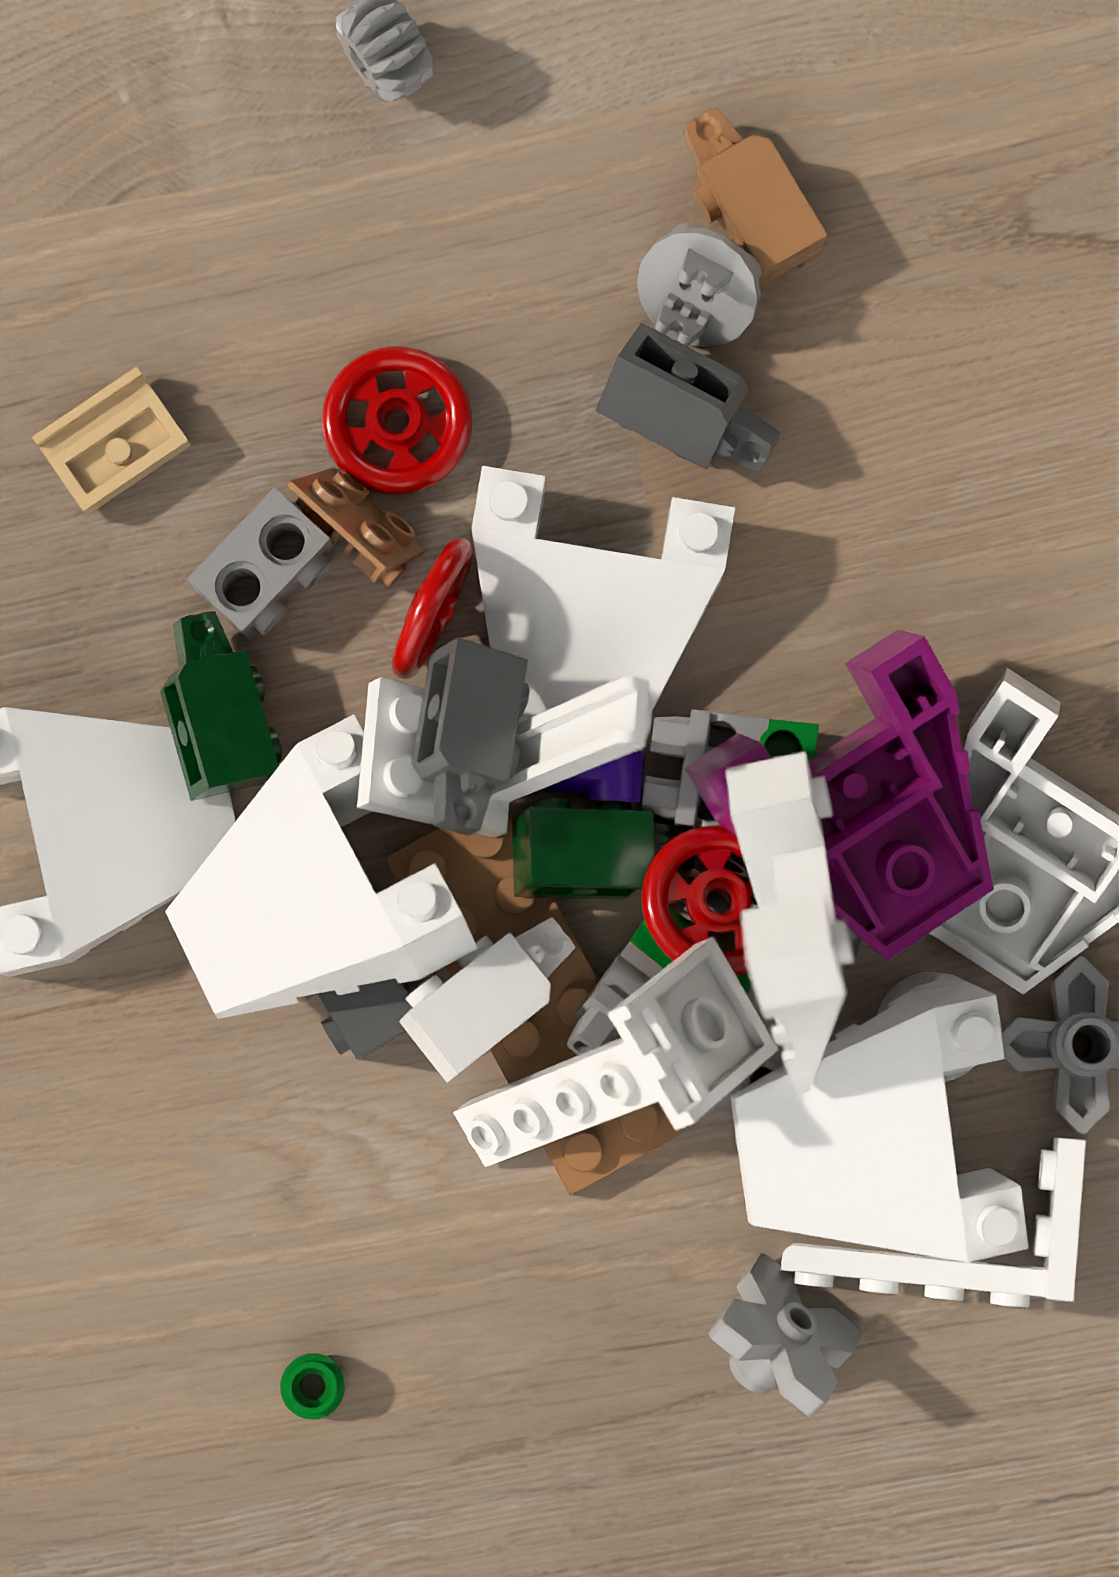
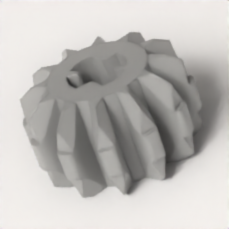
(384, 47)

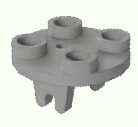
(713, 268)

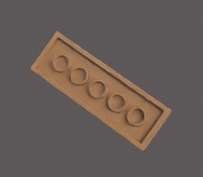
(482, 884)

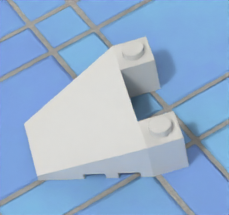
(589, 610)
(106, 830)
(1045, 847)
(288, 905)
(793, 934)
(873, 1138)

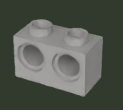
(248, 554)

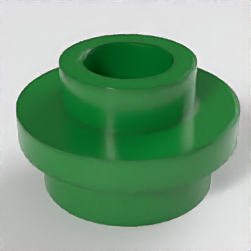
(298, 1401)

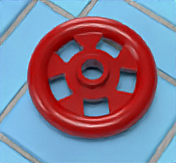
(421, 374)
(432, 608)
(665, 886)

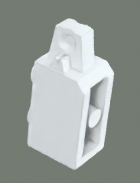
(487, 998)

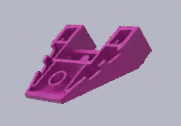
(903, 818)

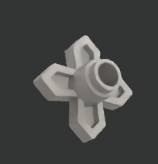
(1035, 1044)
(780, 1340)

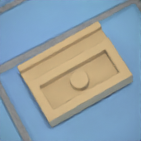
(111, 441)

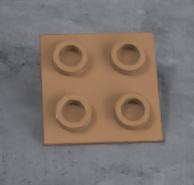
(340, 503)

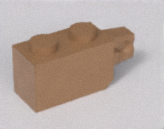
(752, 196)

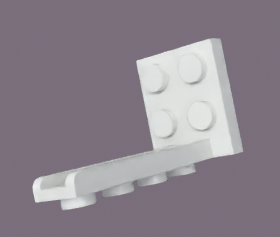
(551, 747)
(681, 1044)
(1010, 1284)

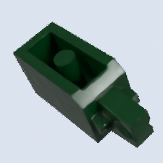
(217, 712)
(586, 850)

